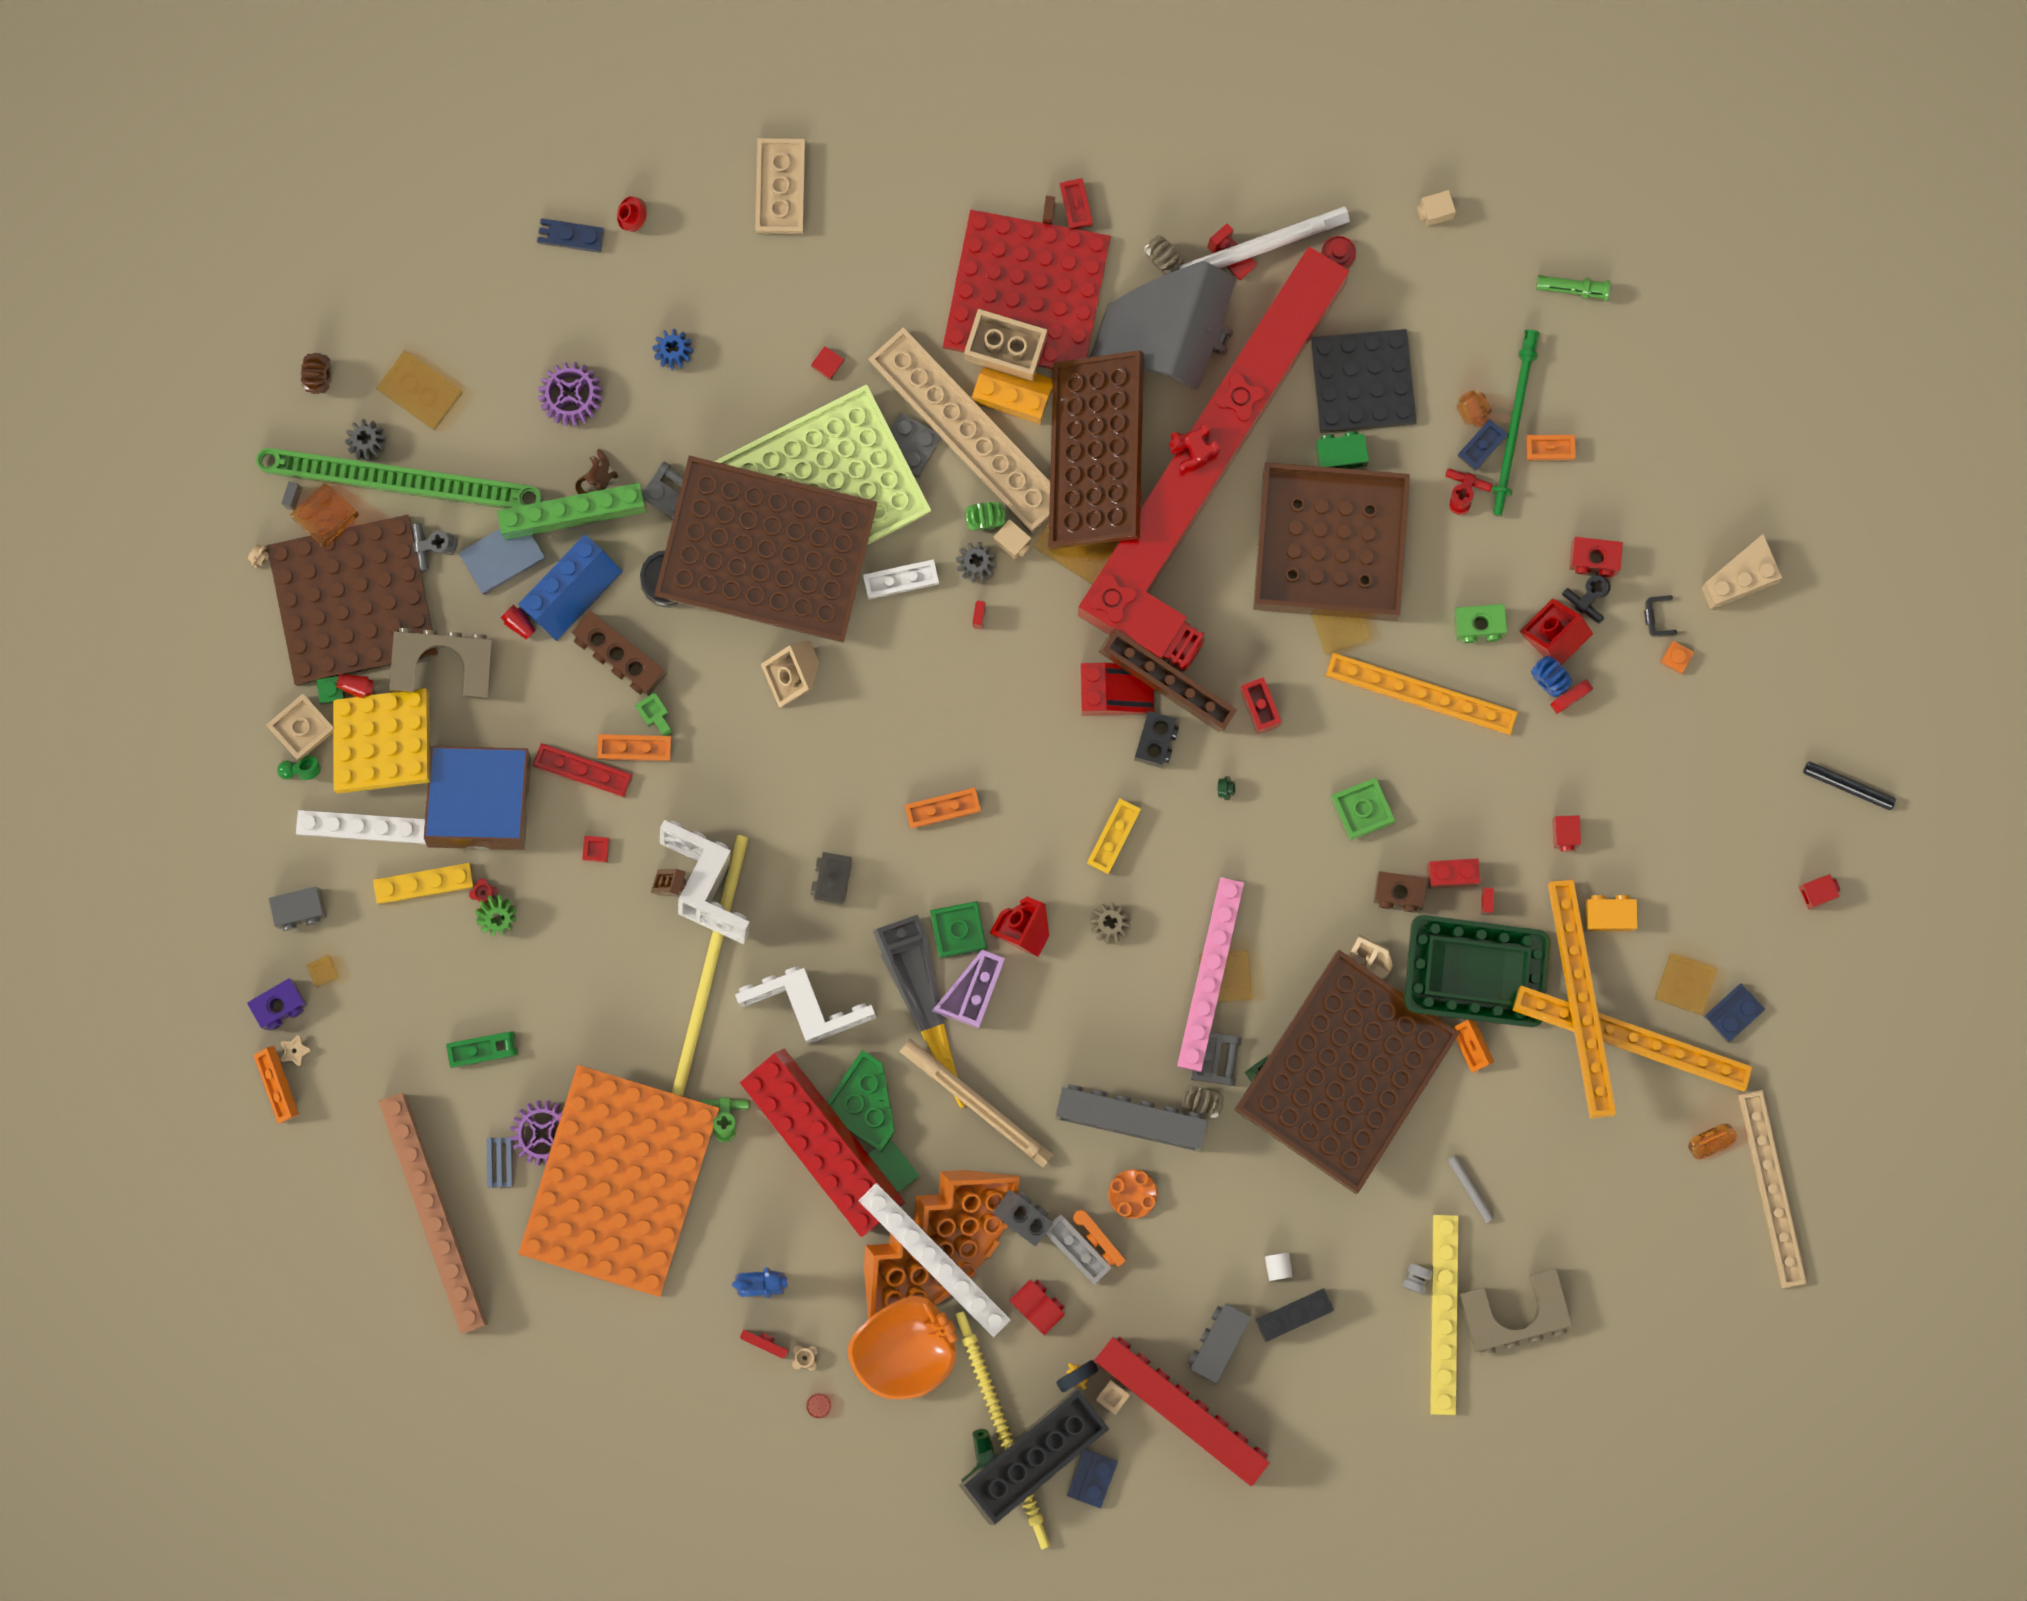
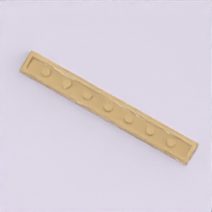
(1772, 1189)

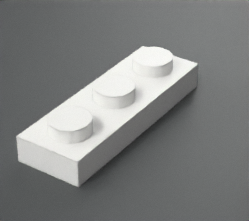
(901, 579)

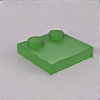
(1362, 809)

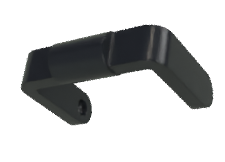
(1650, 618)

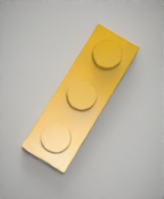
(1113, 836)

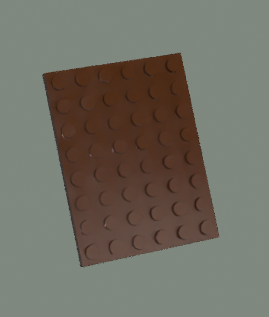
(765, 549)
(1346, 1072)

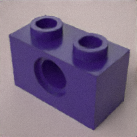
(263, 1005)

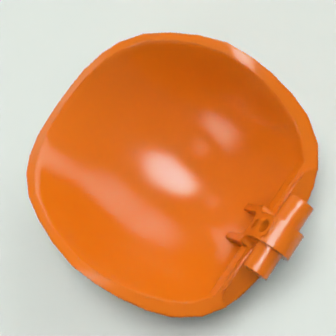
(904, 1349)

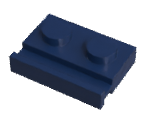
(1734, 1012)
(1092, 1478)

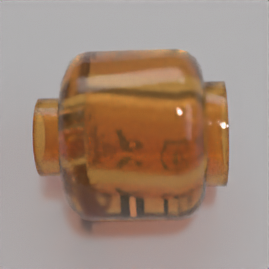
(1473, 408)

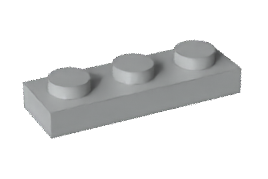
(1077, 1249)

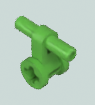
(725, 1117)

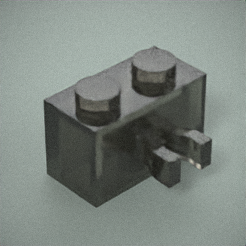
(832, 879)

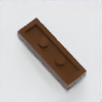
(669, 882)

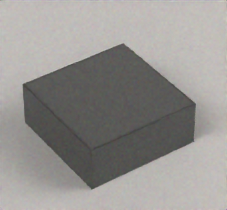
(291, 496)

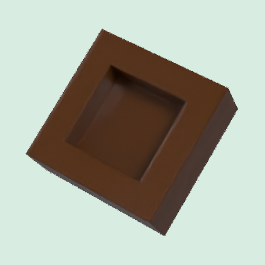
(1049, 210)

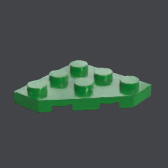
(864, 1101)

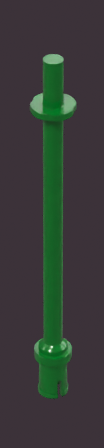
(1527, 355)

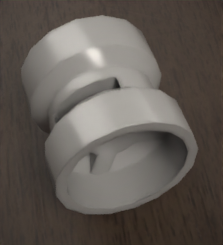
(1414, 1284)

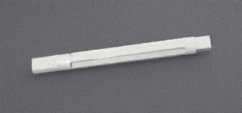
(1276, 239)

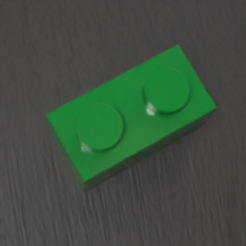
(1343, 451)

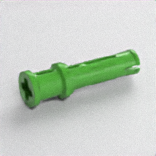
(1585, 287)

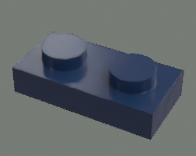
(1482, 445)

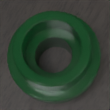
(1226, 788)

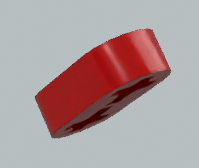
(1571, 696)

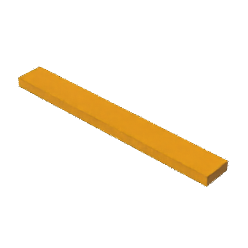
(1421, 694)

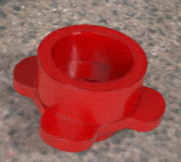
(482, 885)

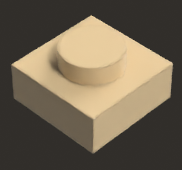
(1112, 1397)

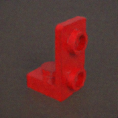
(1222, 240)

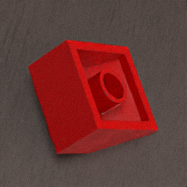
(1556, 631)

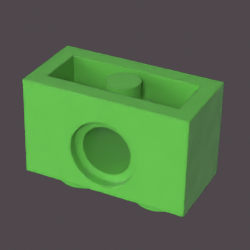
(1493, 616)

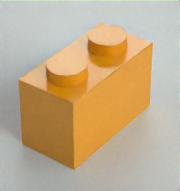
(1610, 914)

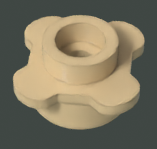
(258, 555)
(799, 1362)

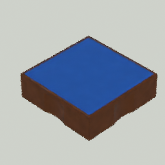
(477, 797)

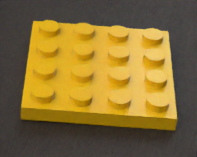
(381, 741)

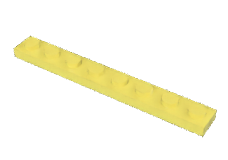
(1444, 1315)

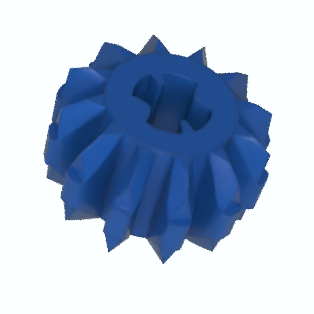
(674, 357)
(1551, 676)

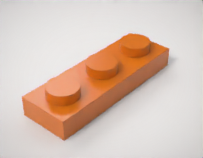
(634, 747)
(942, 808)
(276, 1084)

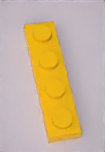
(423, 883)

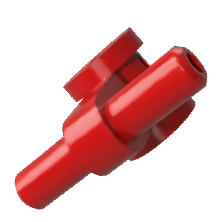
(1462, 493)

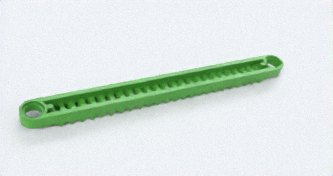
(396, 479)

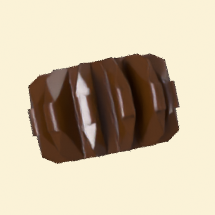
(316, 373)

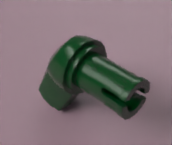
(983, 1449)

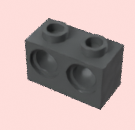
(1022, 1218)

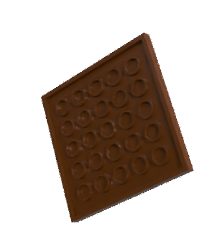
(348, 598)

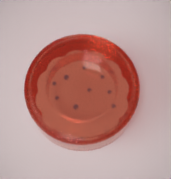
(818, 1405)

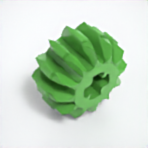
(985, 516)
(500, 906)

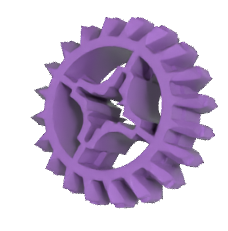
(564, 400)
(534, 1124)

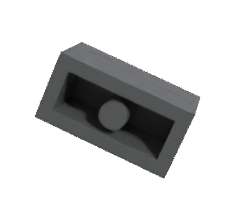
(297, 908)

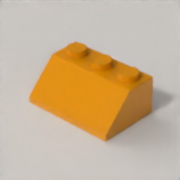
(1013, 394)

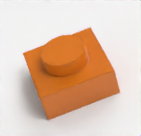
(1677, 657)

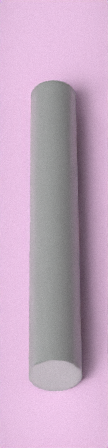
(1470, 1188)

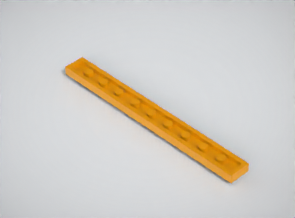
(1582, 999)
(1639, 1040)

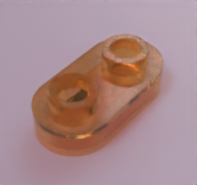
(1712, 1141)

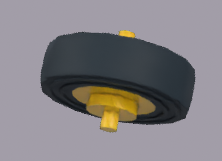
(1077, 1376)

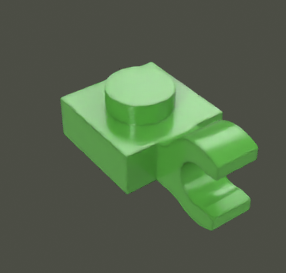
(653, 712)

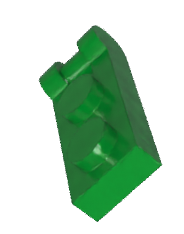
(481, 1049)

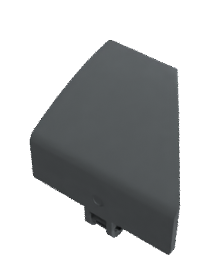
(1171, 322)

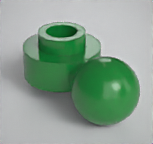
(306, 768)

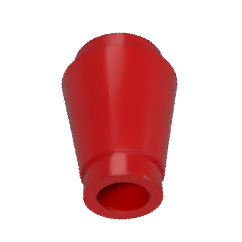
(518, 622)
(355, 685)

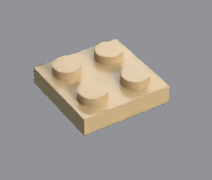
(300, 727)

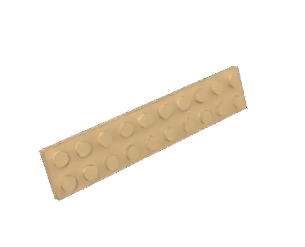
(964, 428)

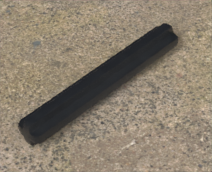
(1849, 785)

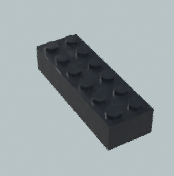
(1034, 1457)

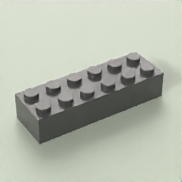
(1130, 1118)

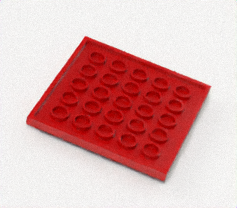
(1031, 276)

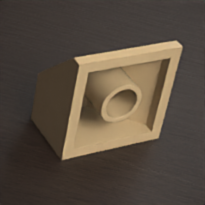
(791, 672)

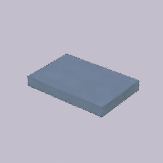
(499, 560)

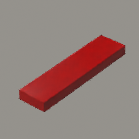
(582, 770)

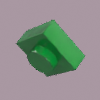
(327, 690)

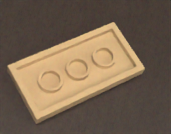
(780, 186)

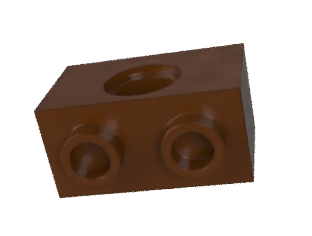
(1414, 887)

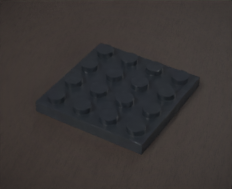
(1363, 380)

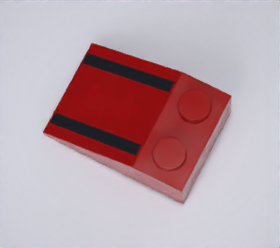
(1113, 691)

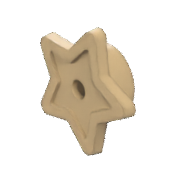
(296, 1057)

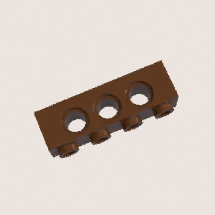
(592, 626)

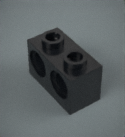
(1151, 738)

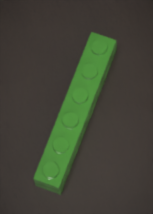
(571, 511)

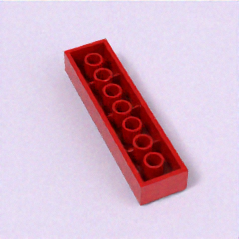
(817, 1137)
(1181, 1411)

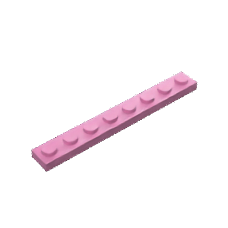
(1210, 975)

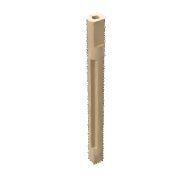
(974, 1101)

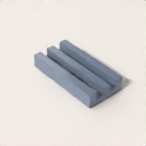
(490, 1184)

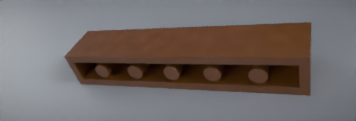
(1167, 680)

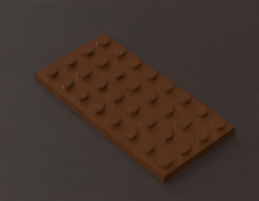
(1096, 450)

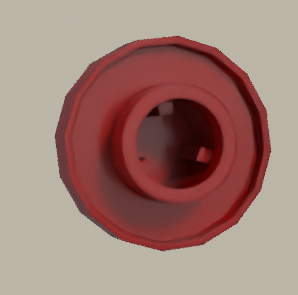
(631, 214)
(1340, 250)

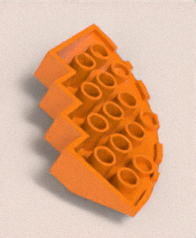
(957, 1221)

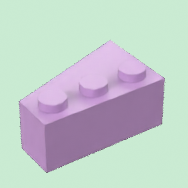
(972, 990)

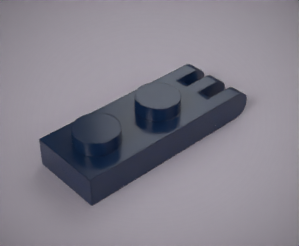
(571, 235)

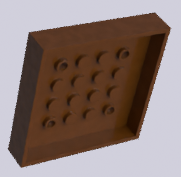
(1331, 541)

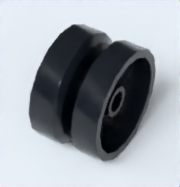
(649, 579)

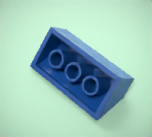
(570, 587)

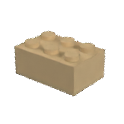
(1005, 345)

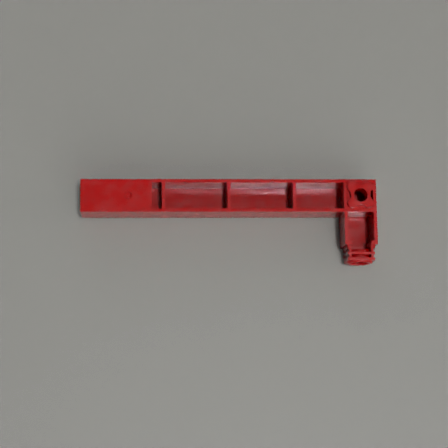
(1122, 589)

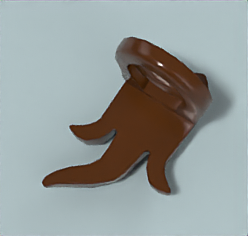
(597, 474)

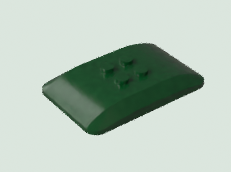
(1474, 969)

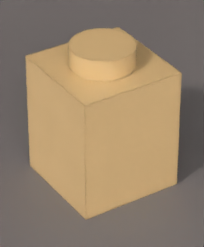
(1436, 208)
(1013, 540)

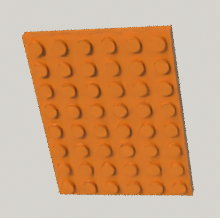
(618, 1180)

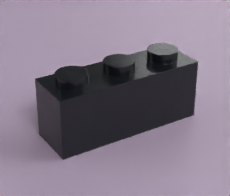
(1294, 1315)

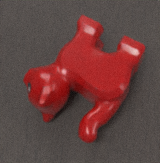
(1195, 442)

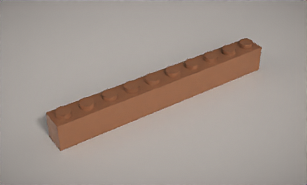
(433, 1213)

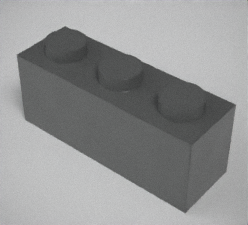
(1219, 1342)

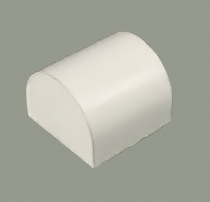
(1278, 1266)

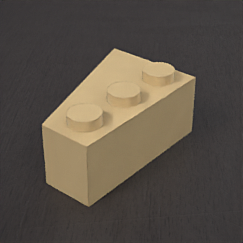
(1743, 575)

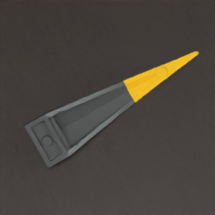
(910, 966)

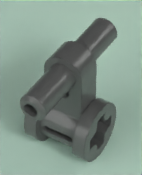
(432, 544)

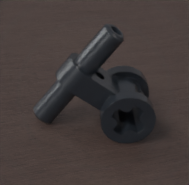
(1584, 604)

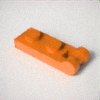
(1097, 1238)

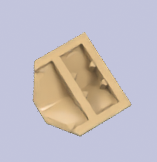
(1372, 956)

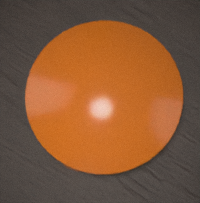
(1133, 1193)

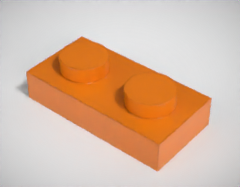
(1550, 447)
(1473, 1045)

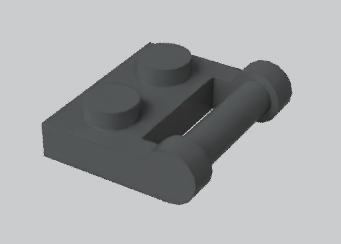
(660, 494)
(1211, 1060)

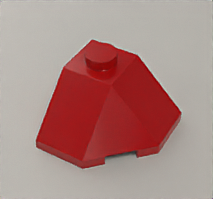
(1023, 926)

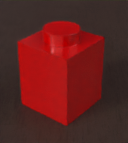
(1566, 832)
(1820, 891)

